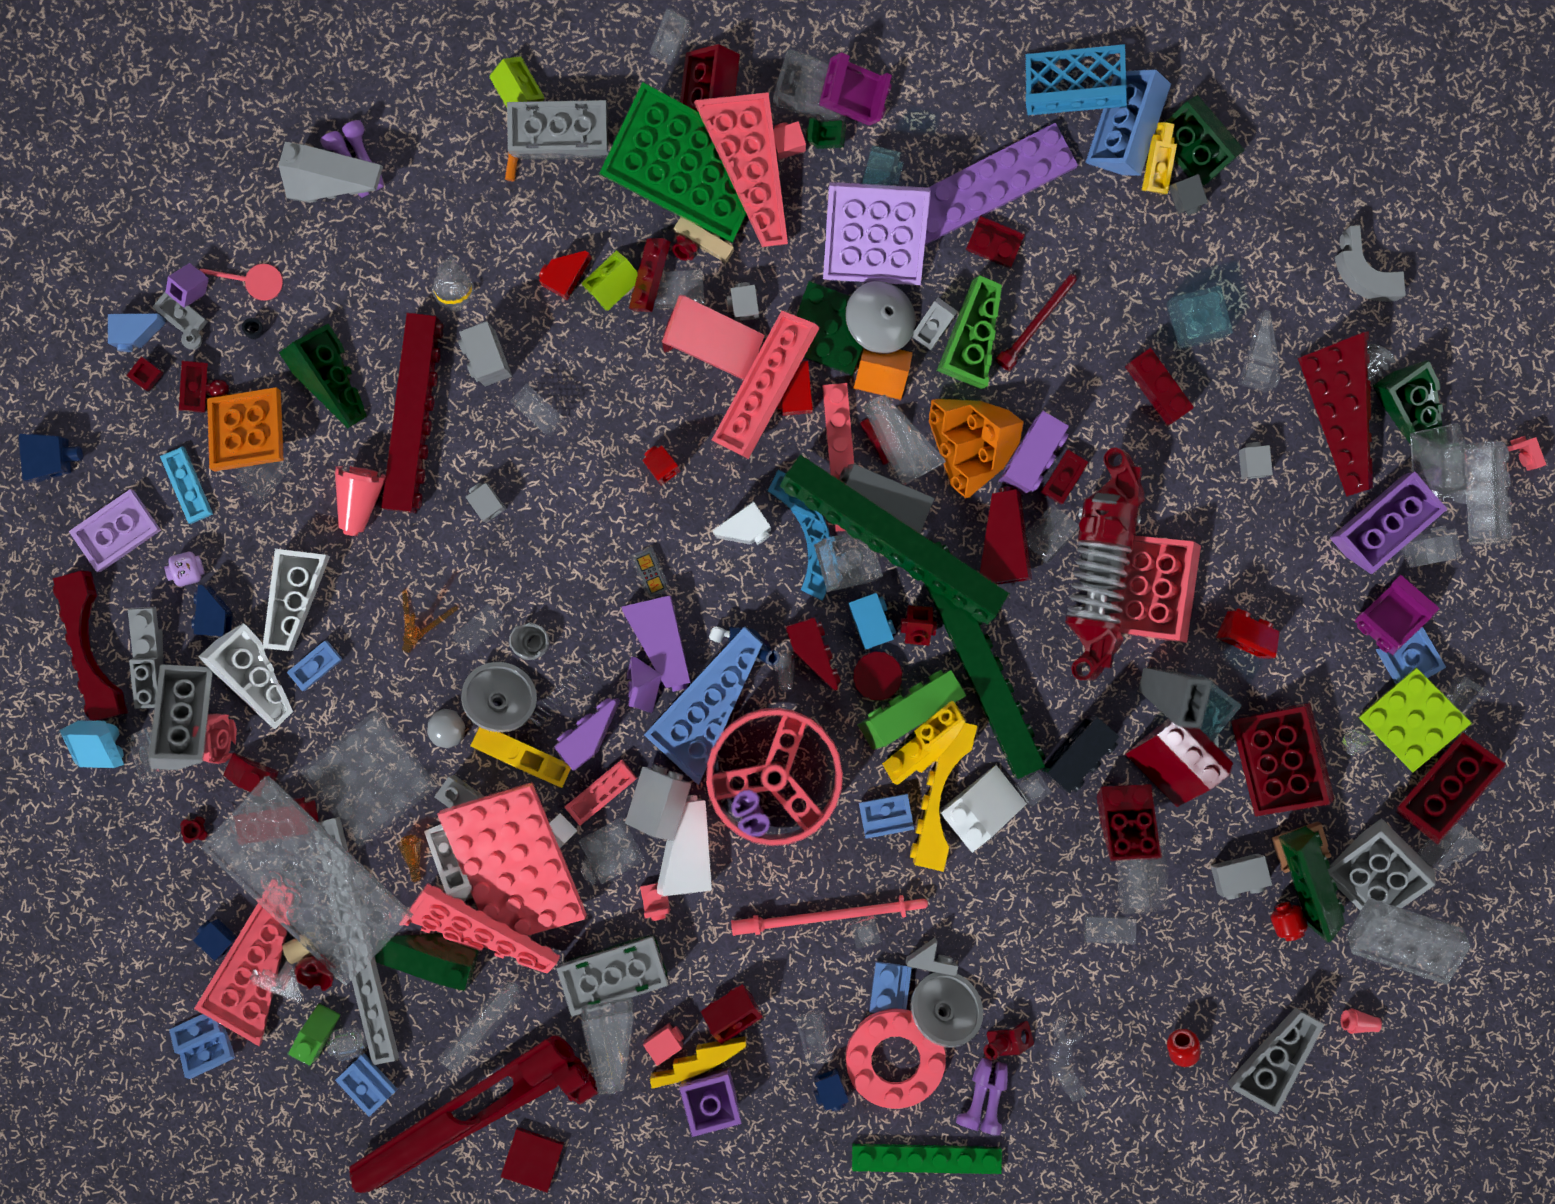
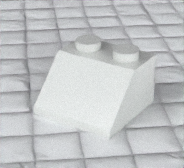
(745, 527)

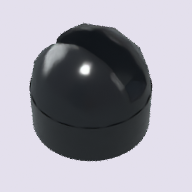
(254, 324)

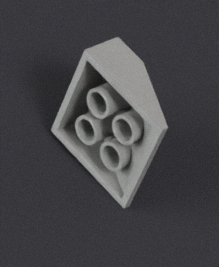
(1381, 868)

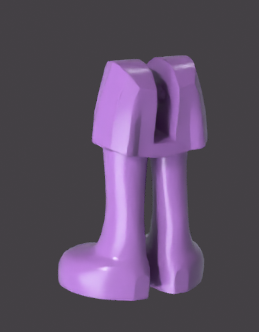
(353, 132)
(748, 806)
(982, 1083)

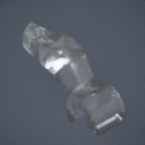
(1061, 1058)

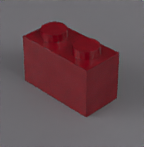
(731, 1014)

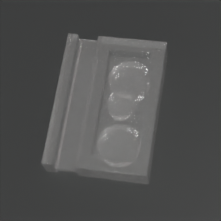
(679, 283)
(1050, 533)

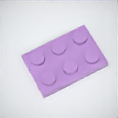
(114, 530)

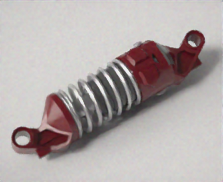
(1106, 538)

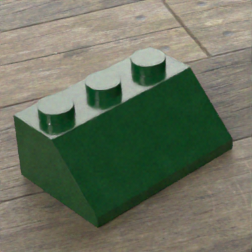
(1202, 141)

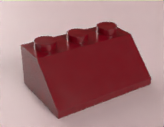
(709, 74)

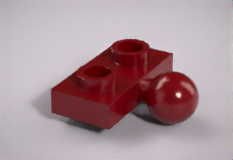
(195, 386)

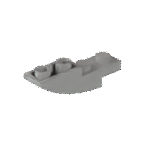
(147, 655)

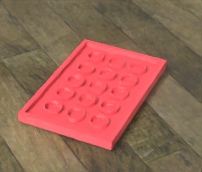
(513, 861)

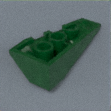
(319, 366)
(1411, 398)
(430, 959)

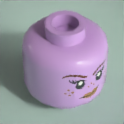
(184, 569)

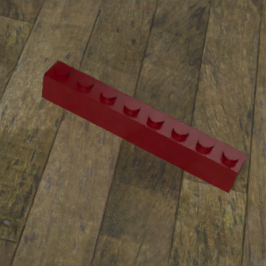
(412, 412)

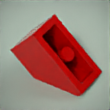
(564, 273)
(798, 393)
(660, 464)

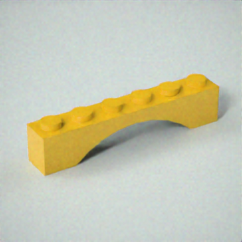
(931, 846)

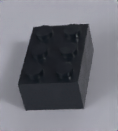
(1080, 754)

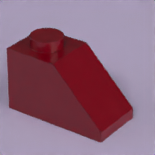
(246, 772)

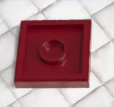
(532, 1159)

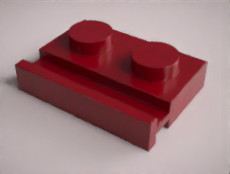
(995, 242)

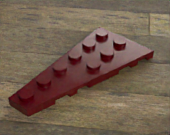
(1343, 403)

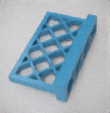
(1082, 98)

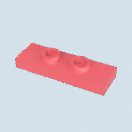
(601, 792)

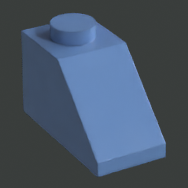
(132, 330)

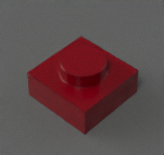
(145, 374)

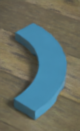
(814, 529)

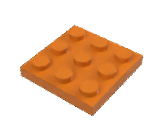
(245, 429)

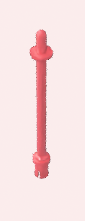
(758, 924)

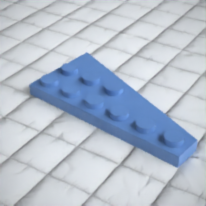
(702, 711)

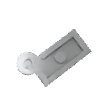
(182, 318)

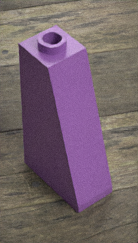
(660, 637)

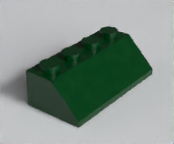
(1313, 882)

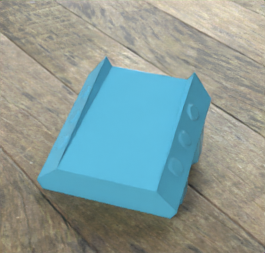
(93, 744)

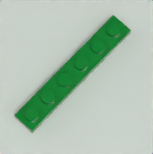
(927, 1158)

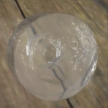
(1355, 741)

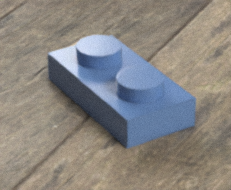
(314, 665)

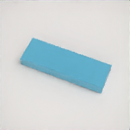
(186, 485)

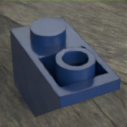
(211, 613)

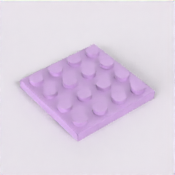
(875, 233)

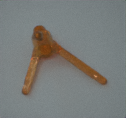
(413, 633)

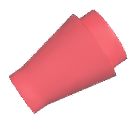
(1359, 1022)

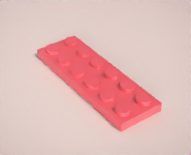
(765, 384)

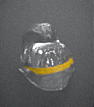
(452, 286)

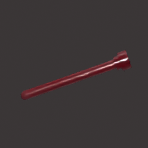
(1008, 358)

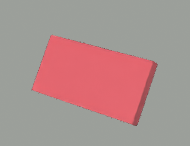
(712, 337)

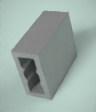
(658, 802)

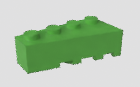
(971, 340)
(911, 710)

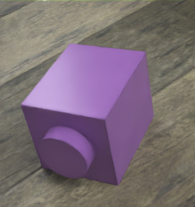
(186, 285)

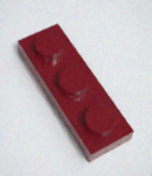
(649, 275)

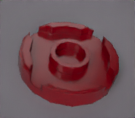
(877, 676)

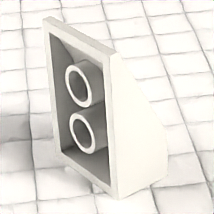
(983, 808)

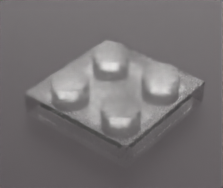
(611, 850)

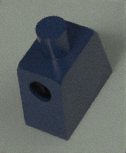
(46, 457)

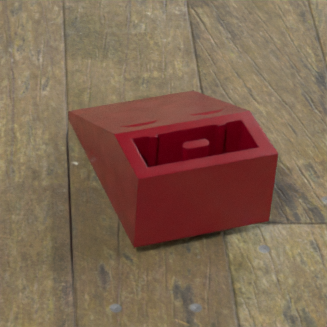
(808, 645)
(1129, 822)

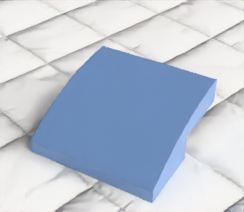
(201, 1045)

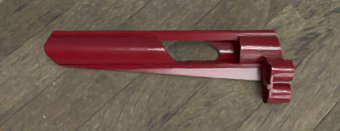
(533, 1074)

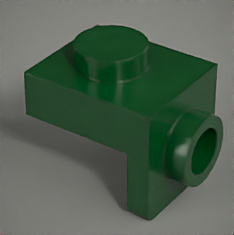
(826, 134)

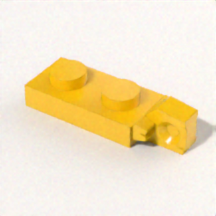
(1160, 160)

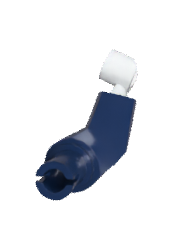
(765, 654)

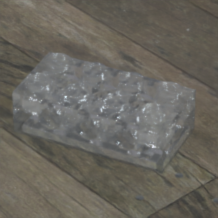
(1408, 941)

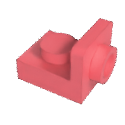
(1530, 452)
(654, 904)

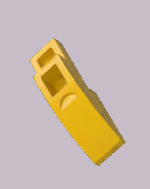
(928, 745)
(521, 756)

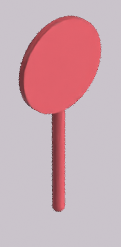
(261, 281)

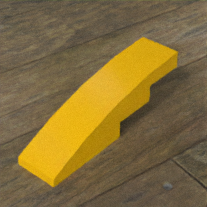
(707, 1057)

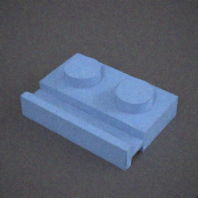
(886, 815)
(890, 987)
(366, 1084)

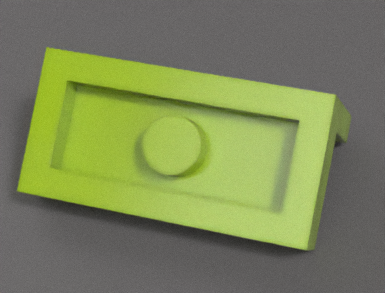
(515, 82)
(611, 280)

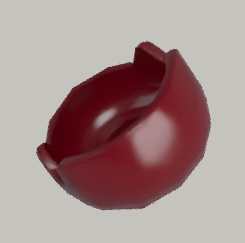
(313, 973)

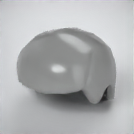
(536, 647)
(446, 728)

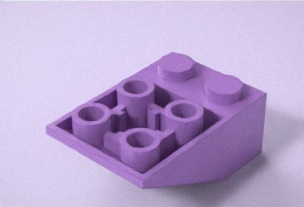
(584, 742)

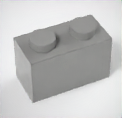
(1241, 876)

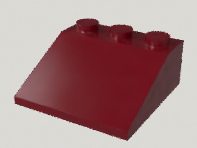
(1180, 761)

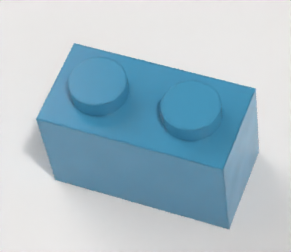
(871, 620)

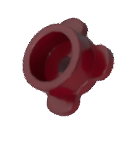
(684, 248)
(187, 833)

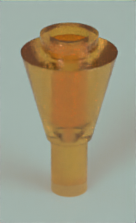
(411, 850)

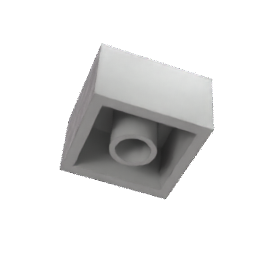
(485, 354)

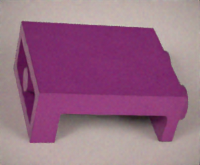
(855, 90)
(1396, 615)

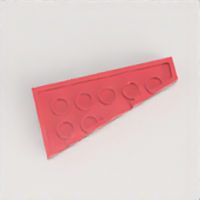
(746, 145)
(476, 930)
(231, 994)

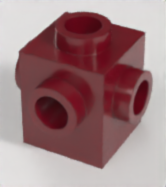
(918, 630)

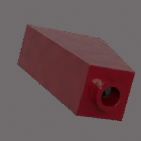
(1005, 545)

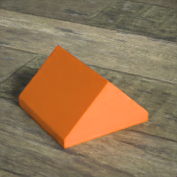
(883, 373)

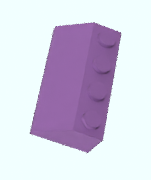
(1389, 522)

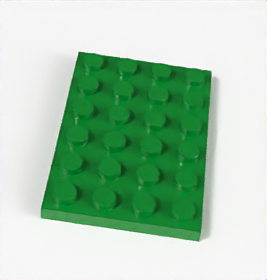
(673, 163)

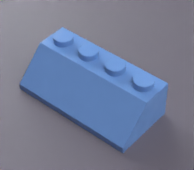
(1127, 131)

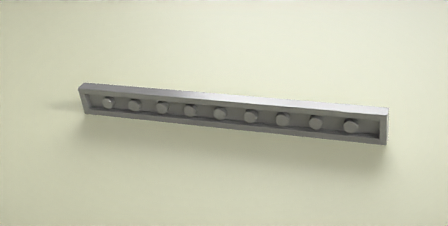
(369, 989)

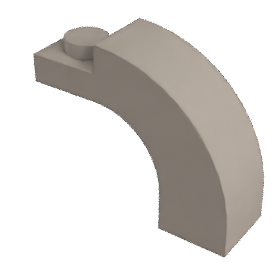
(1361, 276)

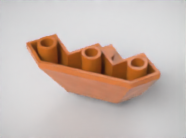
(973, 440)

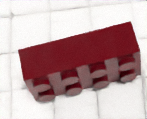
(1450, 788)

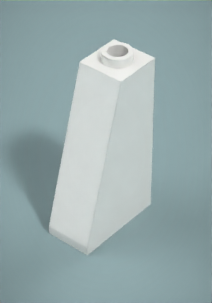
(687, 858)

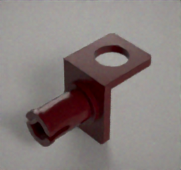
(1008, 1041)

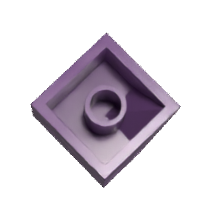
(710, 1101)

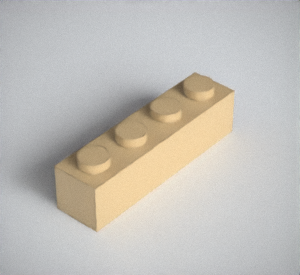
(707, 241)

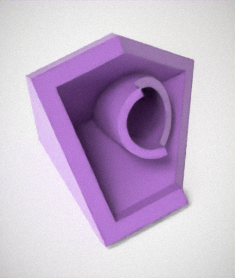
(643, 686)

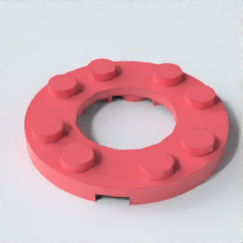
(873, 1087)

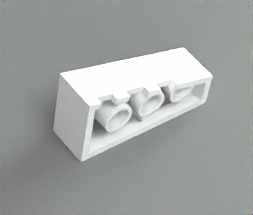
(291, 595)

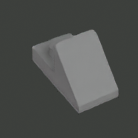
(934, 323)
(924, 959)

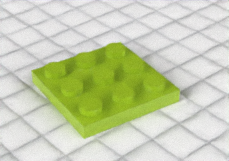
(1414, 719)

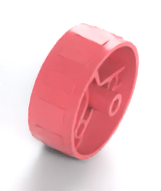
(809, 818)

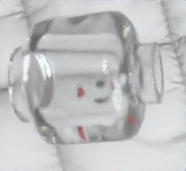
(347, 1043)

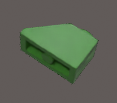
(314, 1035)

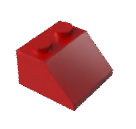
(1248, 634)

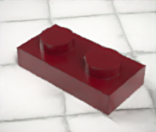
(1064, 477)

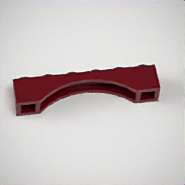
(76, 597)

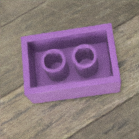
(1034, 453)

